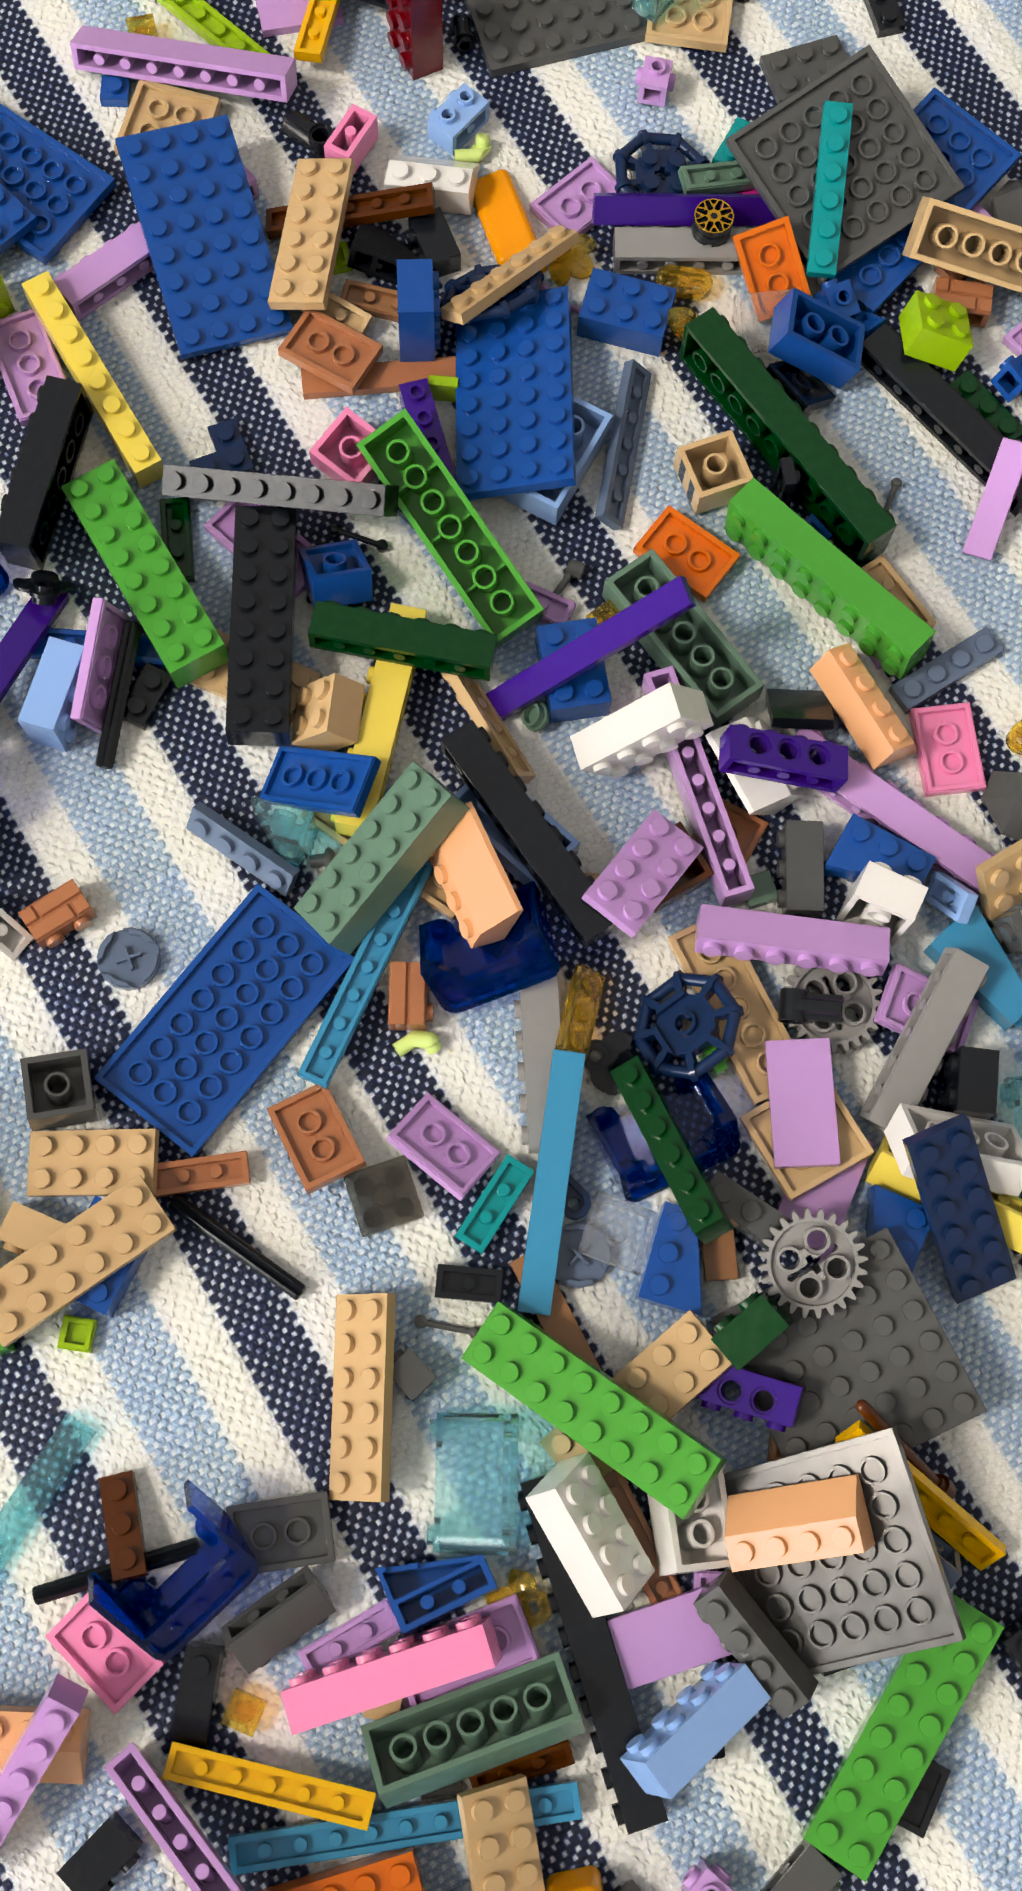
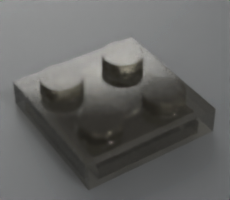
(383, 1196)

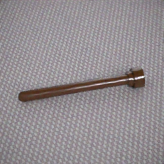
(879, 1423)

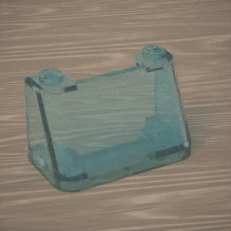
(475, 1483)

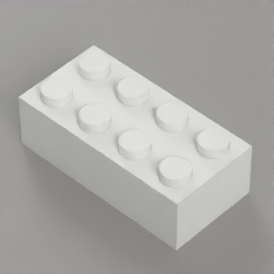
(642, 730)
(996, 1141)
(590, 1535)

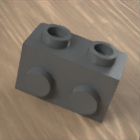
(1008, 931)

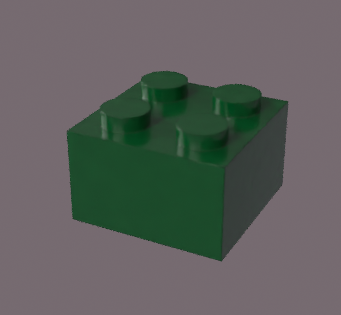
(752, 1330)

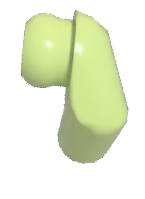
(476, 152)
(418, 1039)

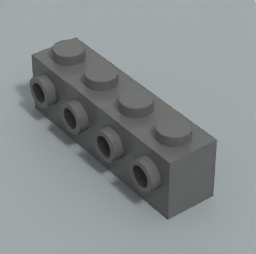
(756, 1642)

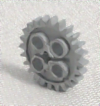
(860, 998)
(830, 1288)

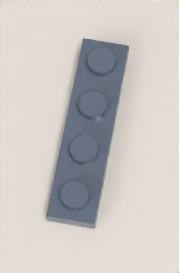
(946, 670)
(242, 849)

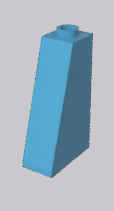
(1003, 988)

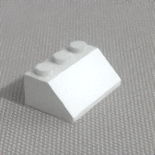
(452, 180)
(757, 795)
(692, 1542)

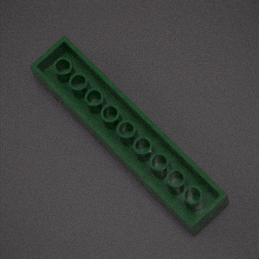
(781, 430)

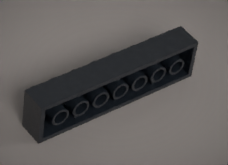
(262, 626)

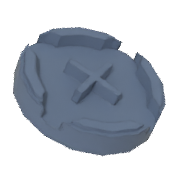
(129, 959)
(575, 1268)

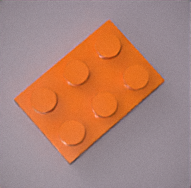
(770, 258)
(689, 551)

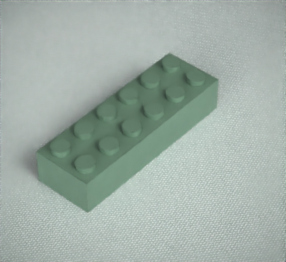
(689, 642)
(381, 858)
(472, 1730)

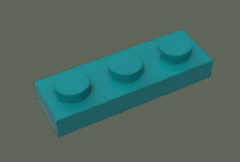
(494, 1204)

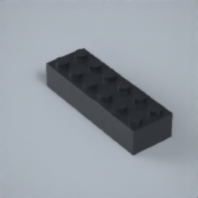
(44, 465)

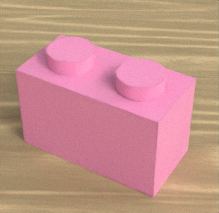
(353, 136)

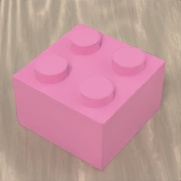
(337, 450)

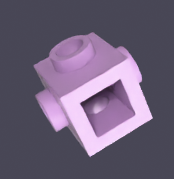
(655, 81)
(706, 1877)

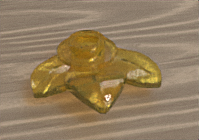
(573, 262)
(527, 1590)

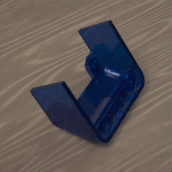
(182, 1606)

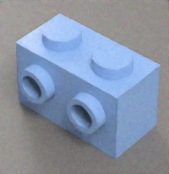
(458, 118)

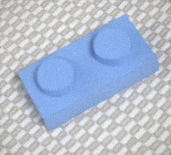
(951, 897)

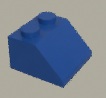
(336, 573)

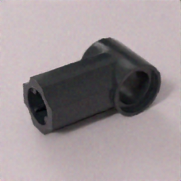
(307, 132)
(800, 1007)

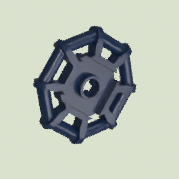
(654, 162)
(524, 294)
(701, 1033)

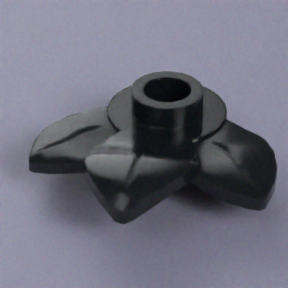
(43, 587)
(614, 1054)

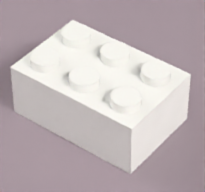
(883, 899)

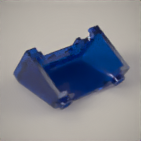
(475, 976)
(703, 1119)

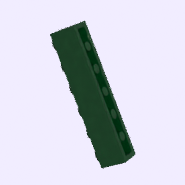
(402, 640)
(672, 1150)

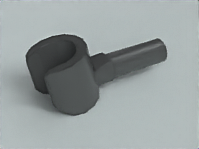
(574, 569)

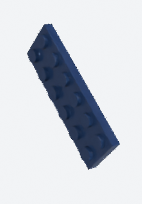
(959, 1208)

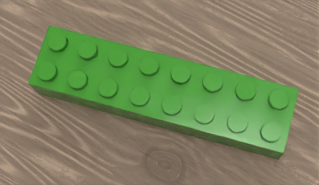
(451, 528)
(146, 573)
(827, 579)
(594, 1410)
(897, 1745)

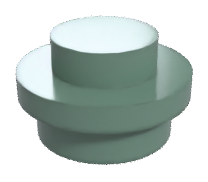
(536, 716)

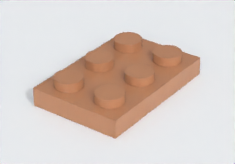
(330, 350)
(316, 1138)

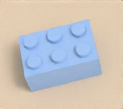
(51, 696)

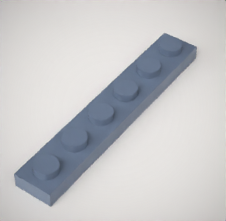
(623, 445)

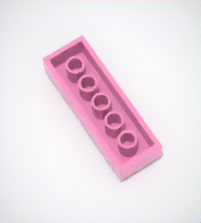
(391, 1674)

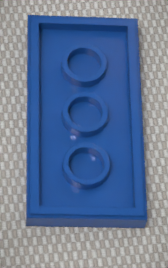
(321, 780)

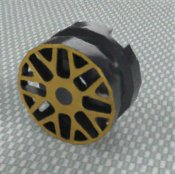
(709, 213)

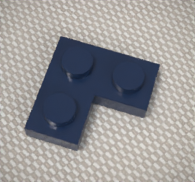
(229, 448)

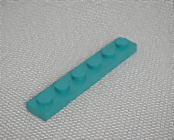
(829, 189)

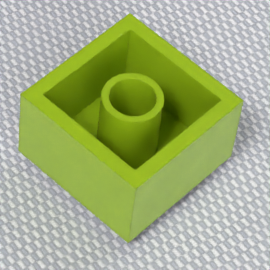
(935, 330)

